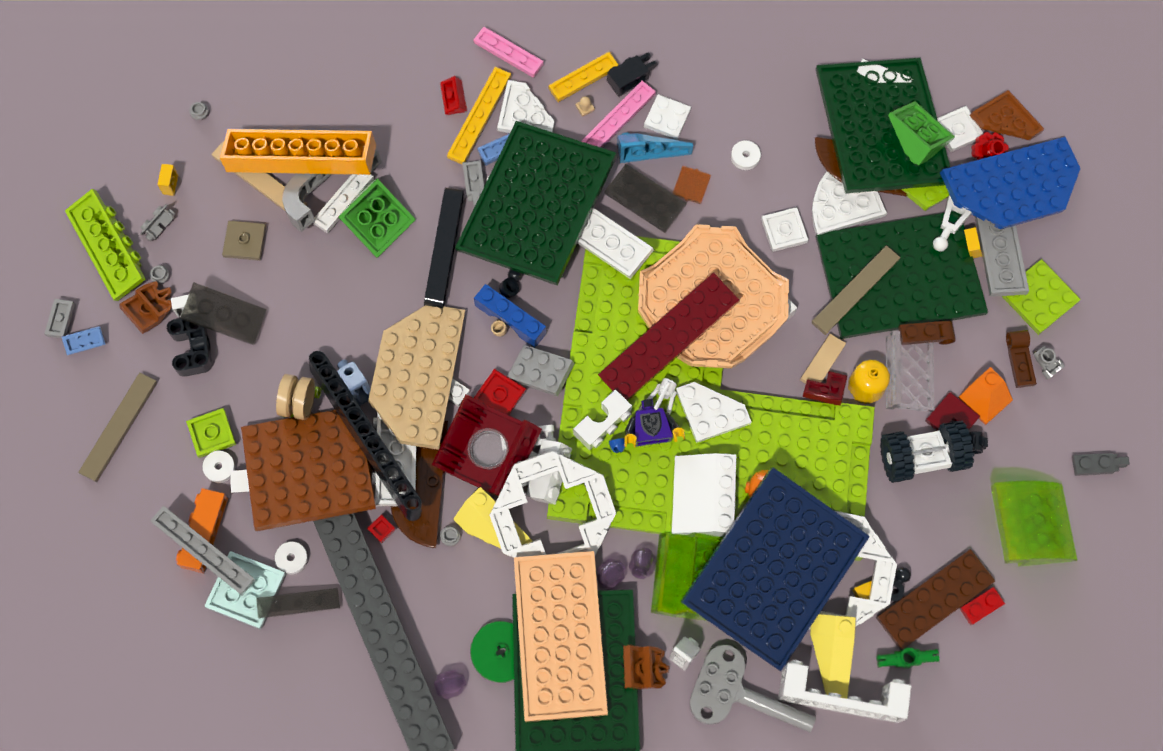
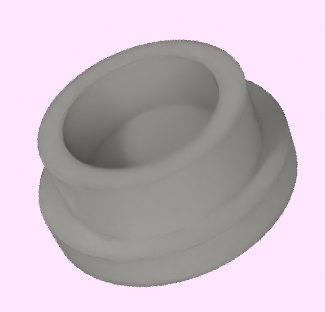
(198, 110)
(159, 274)
(450, 536)

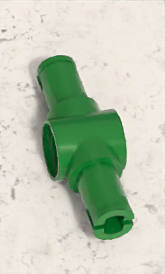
(918, 657)

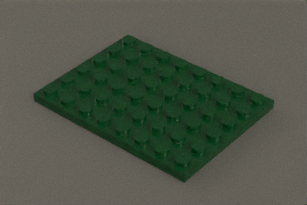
(862, 131)
(536, 202)
(917, 289)
(596, 733)

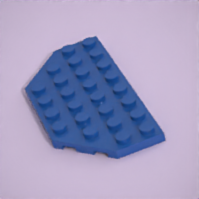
(1015, 184)

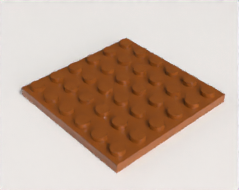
(304, 471)

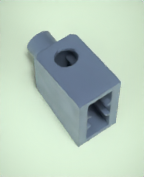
(354, 381)

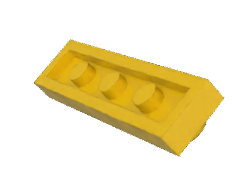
(582, 77)

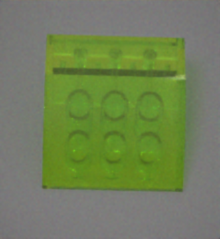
(1033, 522)
(676, 569)

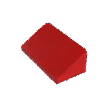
(453, 96)

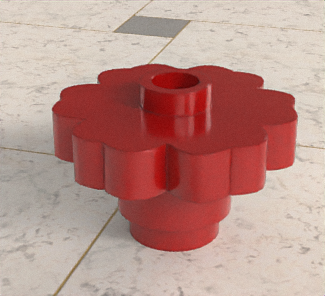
(988, 145)

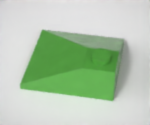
(919, 132)
(376, 217)

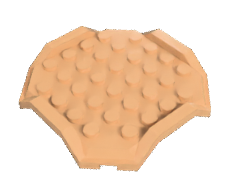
(759, 289)

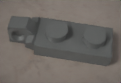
(1098, 464)

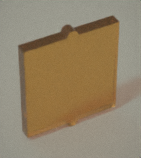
(691, 185)

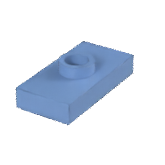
(492, 150)
(83, 340)

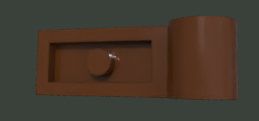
(927, 333)
(1020, 359)

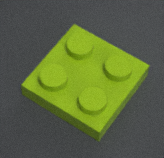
(211, 432)

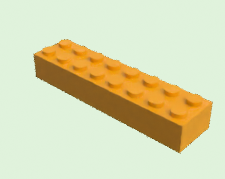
(298, 151)

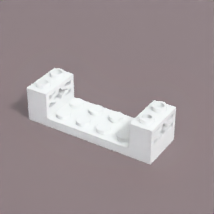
(892, 707)

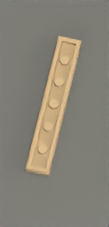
(260, 181)

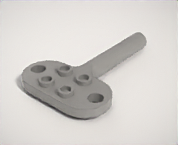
(721, 686)

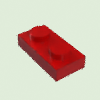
(982, 606)

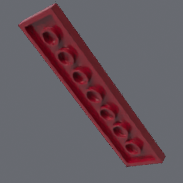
(669, 337)

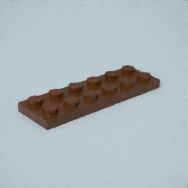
(935, 599)

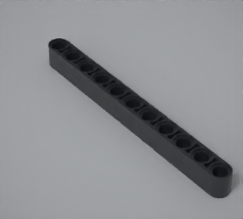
(339, 395)

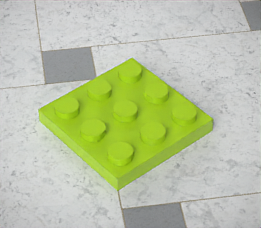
(1046, 299)

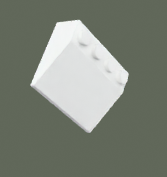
(704, 494)

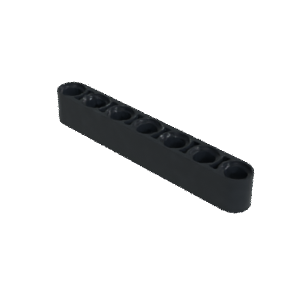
(444, 248)

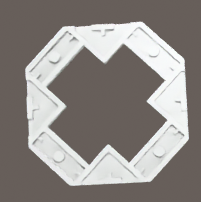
(571, 474)
(882, 578)

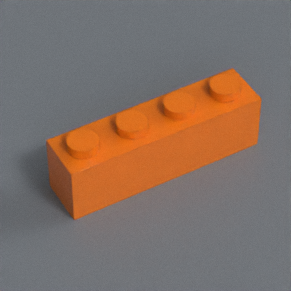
(206, 522)

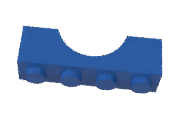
(521, 322)

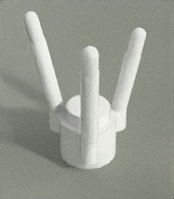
(664, 390)

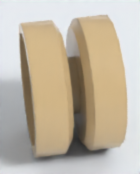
(295, 397)

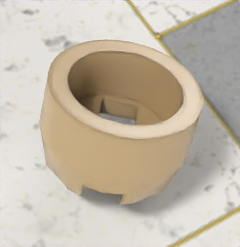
(497, 326)

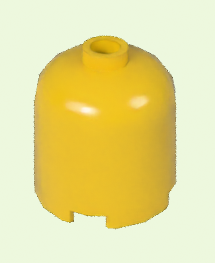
(865, 385)

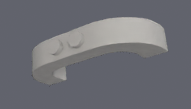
(299, 187)

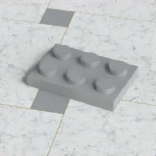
(541, 370)

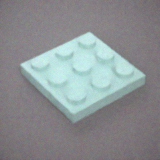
(244, 608)

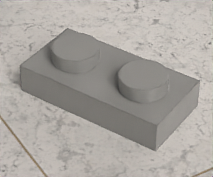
(59, 318)

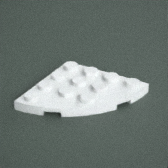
(836, 210)

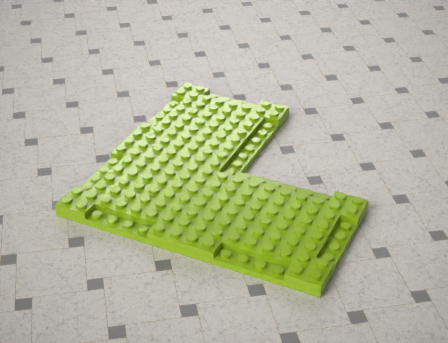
(807, 441)

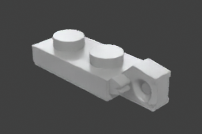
(473, 180)

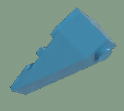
(645, 147)

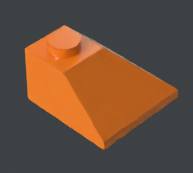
(987, 395)

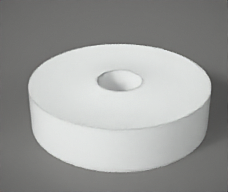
(749, 148)
(210, 463)
(299, 561)

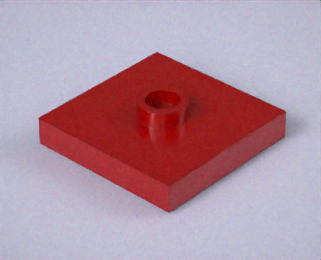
(500, 392)

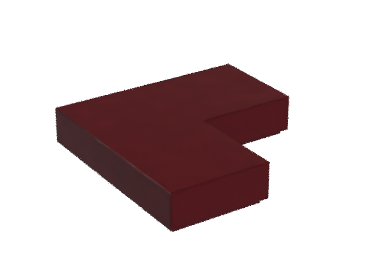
(831, 392)
(952, 409)

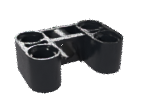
(199, 347)

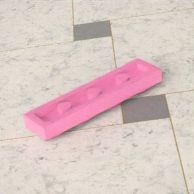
(508, 52)

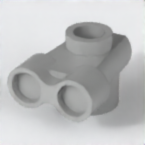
(1050, 364)

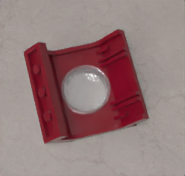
(474, 445)

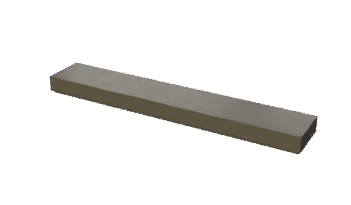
(855, 290)
(117, 427)

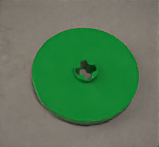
(484, 650)

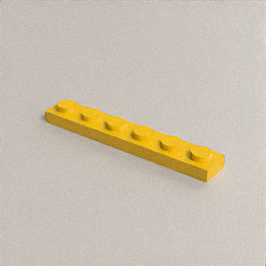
(479, 116)

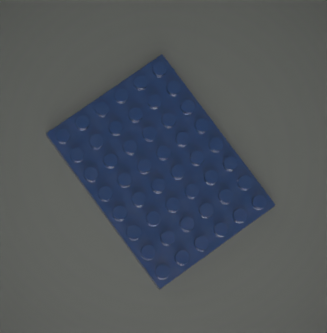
(775, 569)

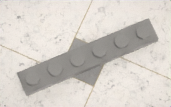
(202, 550)

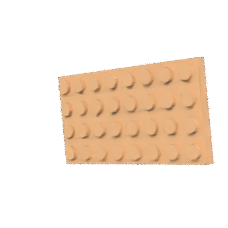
(560, 636)

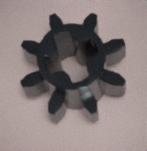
(978, 441)

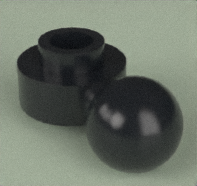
(509, 286)
(902, 576)

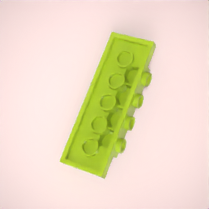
(106, 244)

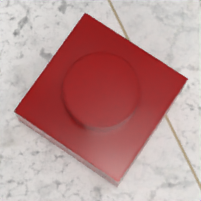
(381, 528)

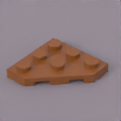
(1007, 117)

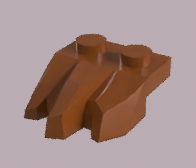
(147, 306)
(644, 667)

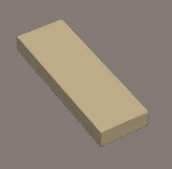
(824, 359)

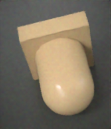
(584, 106)

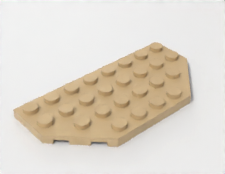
(417, 374)

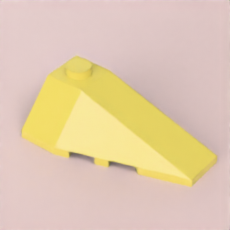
(476, 520)
(833, 647)

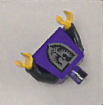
(651, 426)

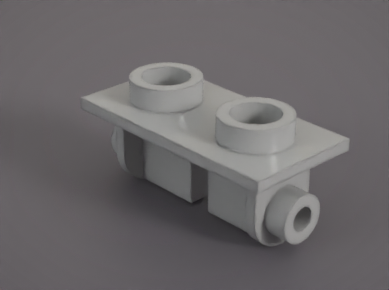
(151, 227)

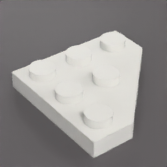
(524, 107)
(711, 412)

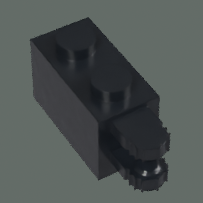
(630, 73)

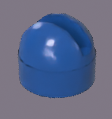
(617, 445)

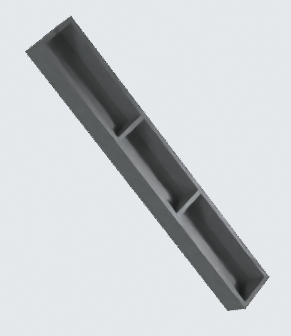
(383, 634)

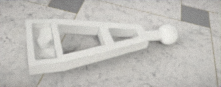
(941, 243)

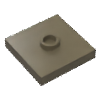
(244, 240)

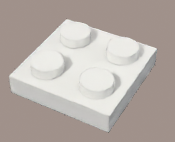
(667, 117)
(961, 126)
(784, 229)

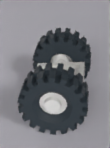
(927, 452)

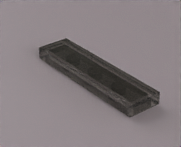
(297, 603)

